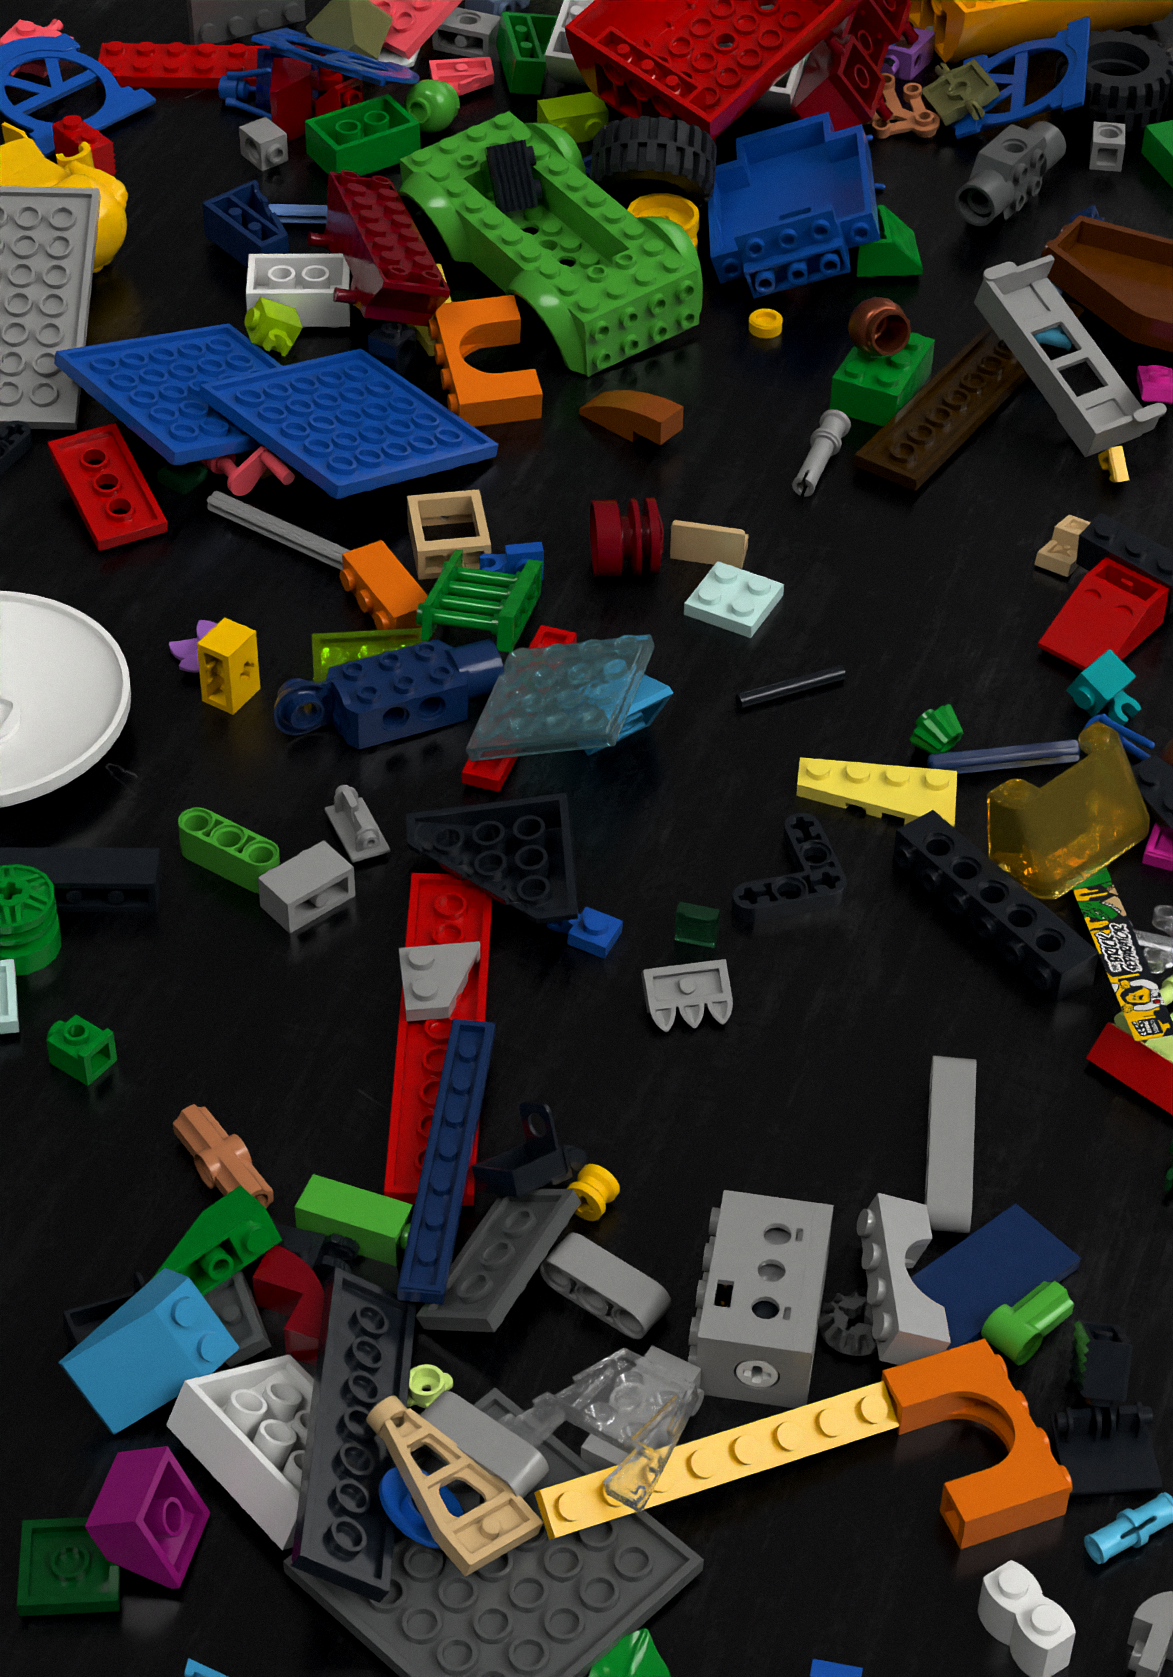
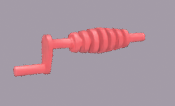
(243, 478)

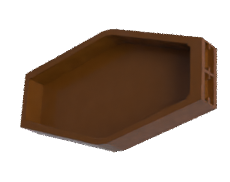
(1118, 277)

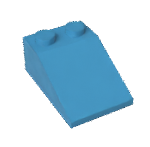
(148, 1351)

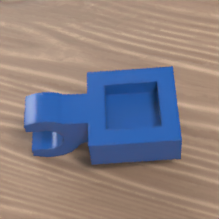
(513, 559)
(591, 931)

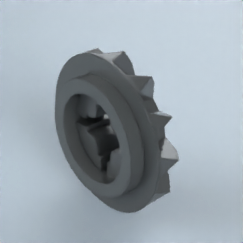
(834, 1325)

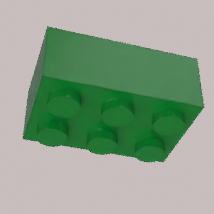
(362, 136)
(881, 386)

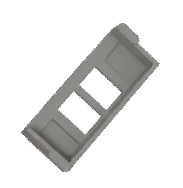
(1024, 303)

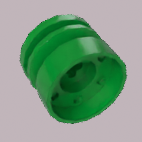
(28, 918)

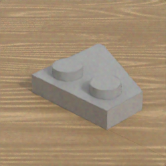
(435, 977)

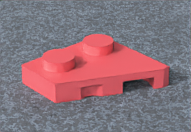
(464, 73)

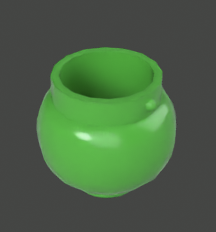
(432, 104)

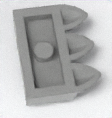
(688, 990)

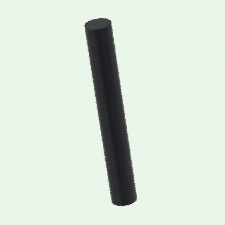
(790, 686)

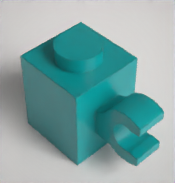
(1103, 686)

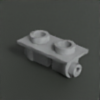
(355, 825)

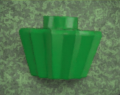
(937, 730)

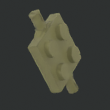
(960, 92)

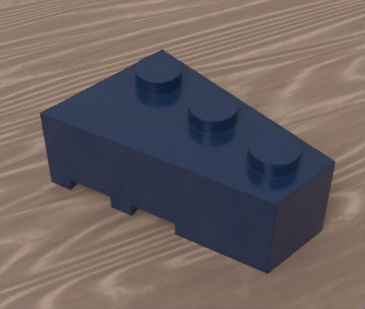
(244, 223)

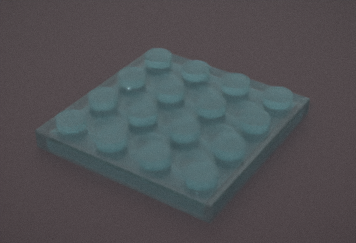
(561, 698)

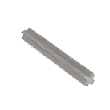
(276, 529)

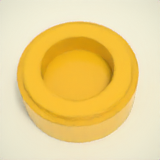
(765, 323)

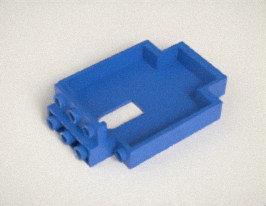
(792, 205)

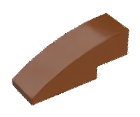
(635, 415)

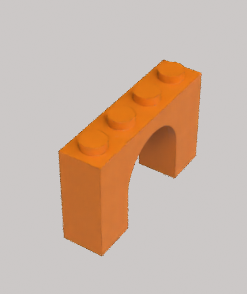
(474, 394)
(976, 1387)

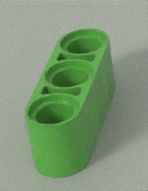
(226, 847)

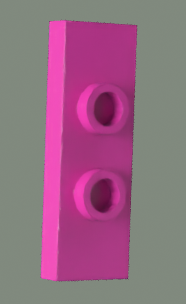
(1155, 383)

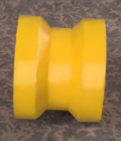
(594, 1189)

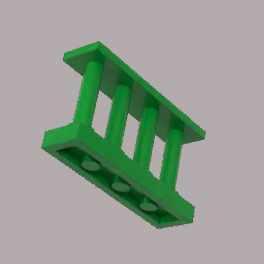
(482, 600)

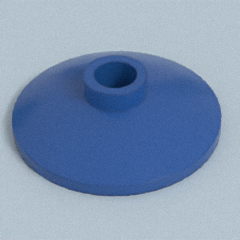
(403, 1511)

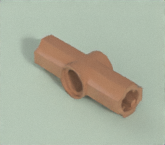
(219, 1157)

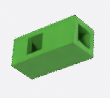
(371, 1219)

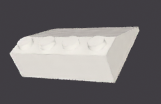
(251, 1436)

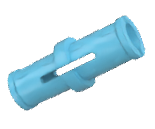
(1119, 1535)

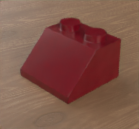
(292, 95)

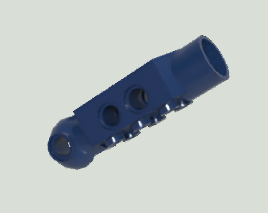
(391, 692)

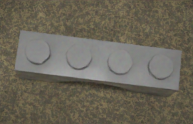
(904, 1318)

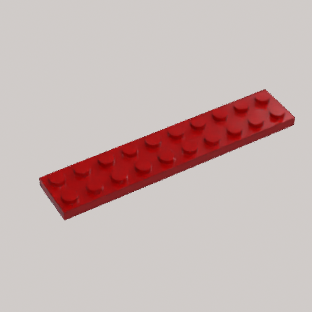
(439, 913)

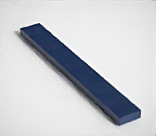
(446, 1163)

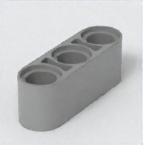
(605, 1285)
(487, 1443)

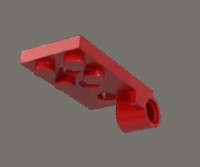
(104, 458)

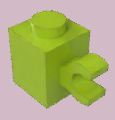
(273, 325)

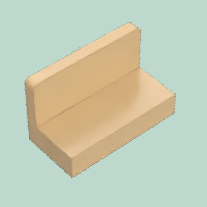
(708, 543)

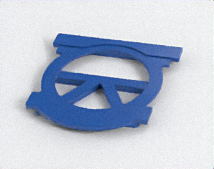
(337, 58)
(1067, 94)
(118, 104)

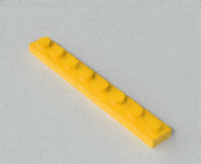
(726, 1457)

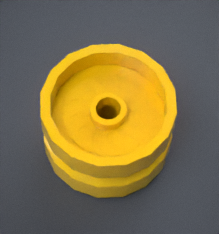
(671, 207)

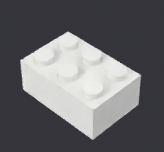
(302, 283)

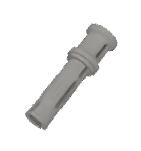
(824, 443)

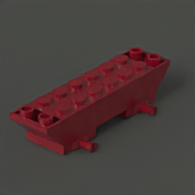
(847, 64)
(384, 250)

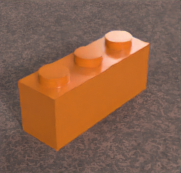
(382, 586)

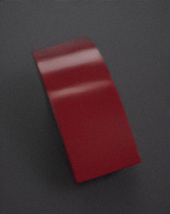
(292, 1289)

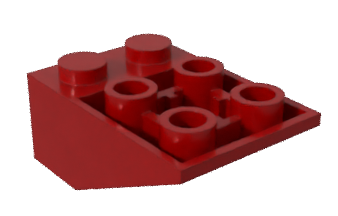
(1106, 612)

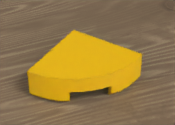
(1114, 461)

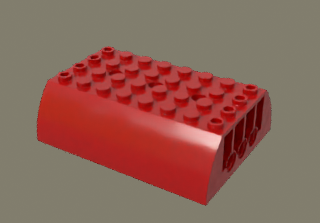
(667, 56)

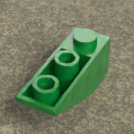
(223, 1240)

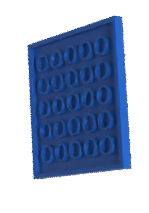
(157, 383)
(348, 422)

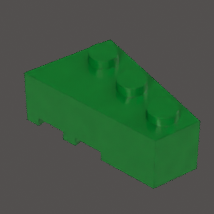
(522, 50)

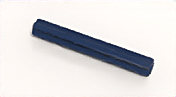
(1006, 757)

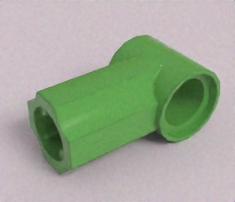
(1021, 1328)

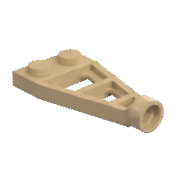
(478, 1534)

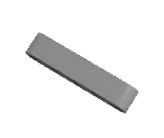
(950, 1144)

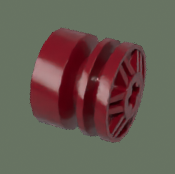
(625, 537)

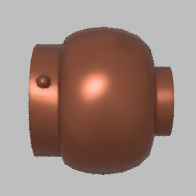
(879, 327)

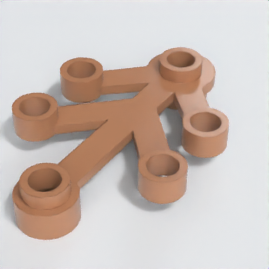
(920, 121)

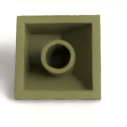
(352, 26)

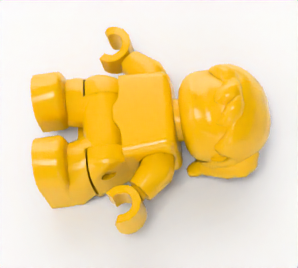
(27, 167)

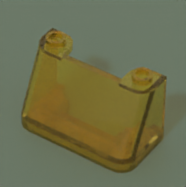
(1073, 823)

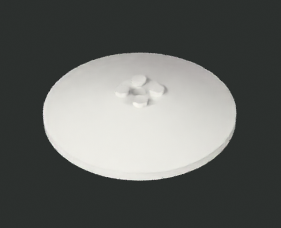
(59, 695)

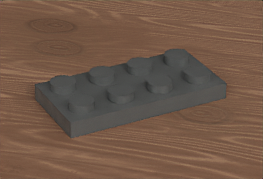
(500, 1260)

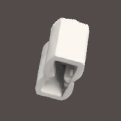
(1026, 1621)

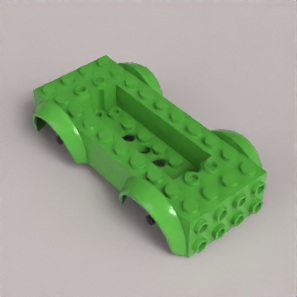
(629, 275)

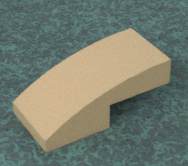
(1061, 552)

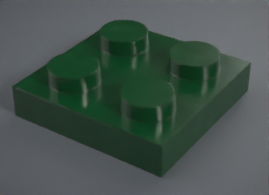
(64, 1570)

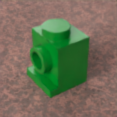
(73, 1045)

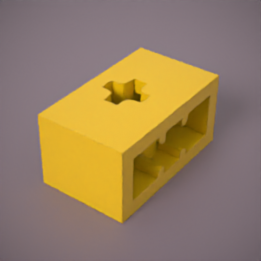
(228, 665)

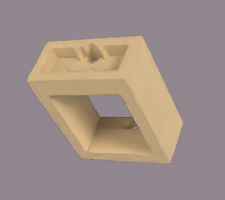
(458, 508)

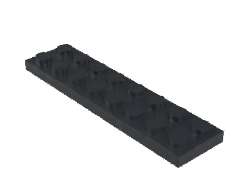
(359, 1363)

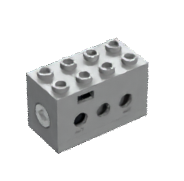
(761, 1298)

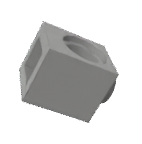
(263, 143)
(1107, 146)

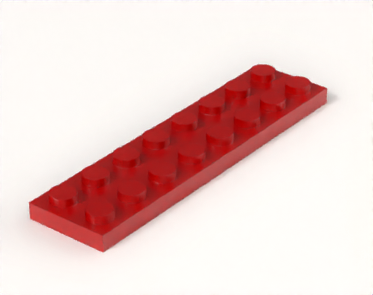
(187, 65)

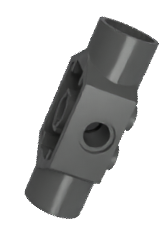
(1009, 172)

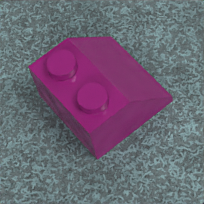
(148, 1516)

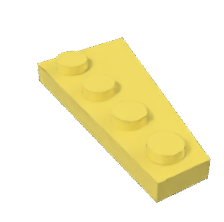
(879, 788)

